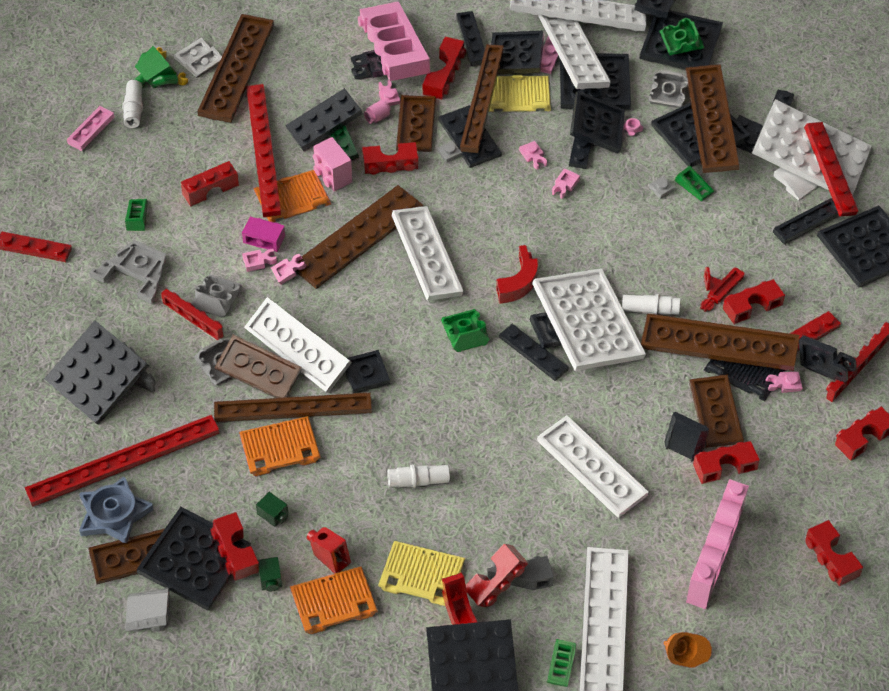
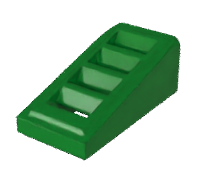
(682, 180)
(136, 221)
(566, 650)

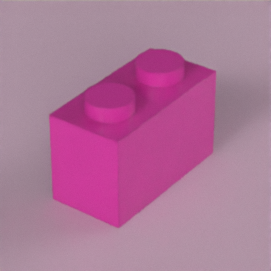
(263, 233)

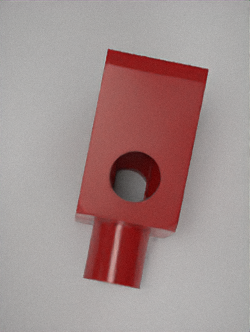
(325, 544)

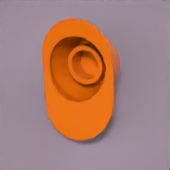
(690, 648)

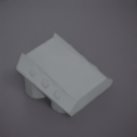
(668, 89)
(215, 295)
(208, 358)
(148, 610)

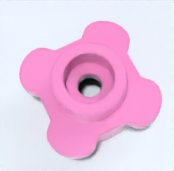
(632, 126)

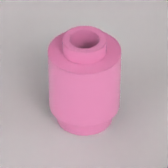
(377, 112)

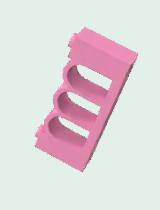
(394, 41)
(717, 544)

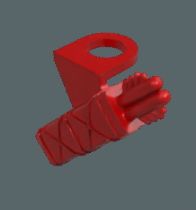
(719, 288)

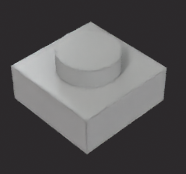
(449, 151)
(661, 187)

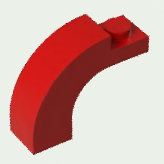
(519, 285)
(457, 600)

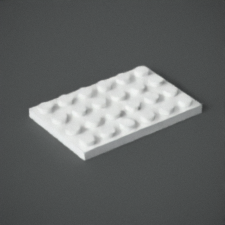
(787, 146)
(588, 319)

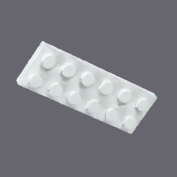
(427, 253)
(298, 345)
(592, 466)

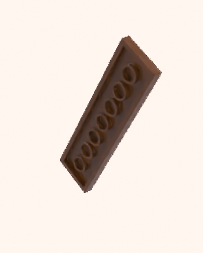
(235, 68)
(712, 119)
(354, 237)
(720, 342)

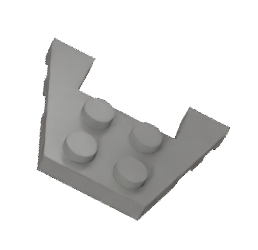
(138, 262)

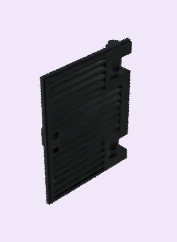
(745, 376)

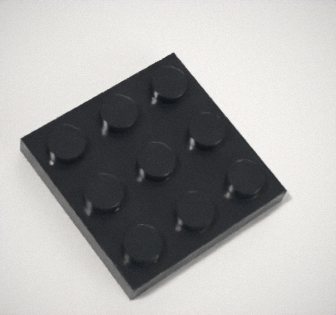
(521, 51)
(597, 122)

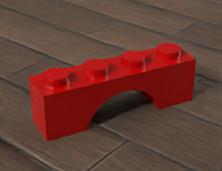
(438, 82)

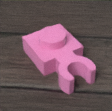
(388, 94)
(533, 153)
(566, 181)
(256, 260)
(286, 269)
(786, 381)

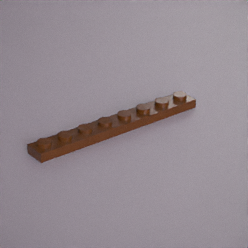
(482, 98)
(292, 407)

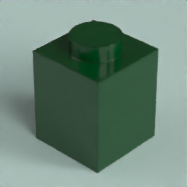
(272, 509)
(270, 574)

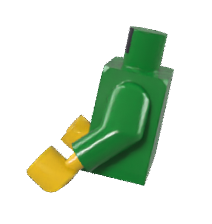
(157, 70)

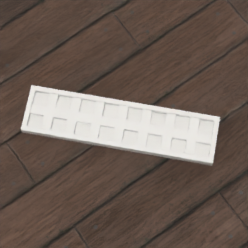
(586, 11)
(575, 53)
(604, 620)

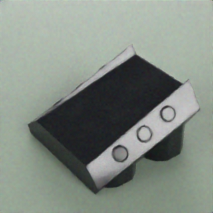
(686, 436)

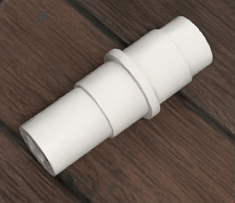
(133, 104)
(651, 304)
(418, 476)

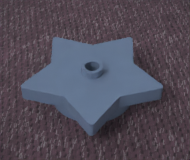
(112, 510)

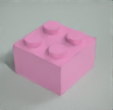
(332, 164)

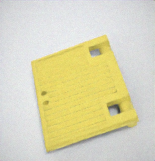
(521, 95)
(419, 572)

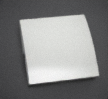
(198, 57)
(794, 184)

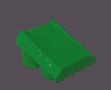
(681, 37)
(465, 330)

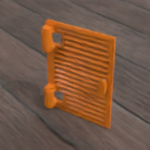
(298, 195)
(279, 445)
(333, 599)

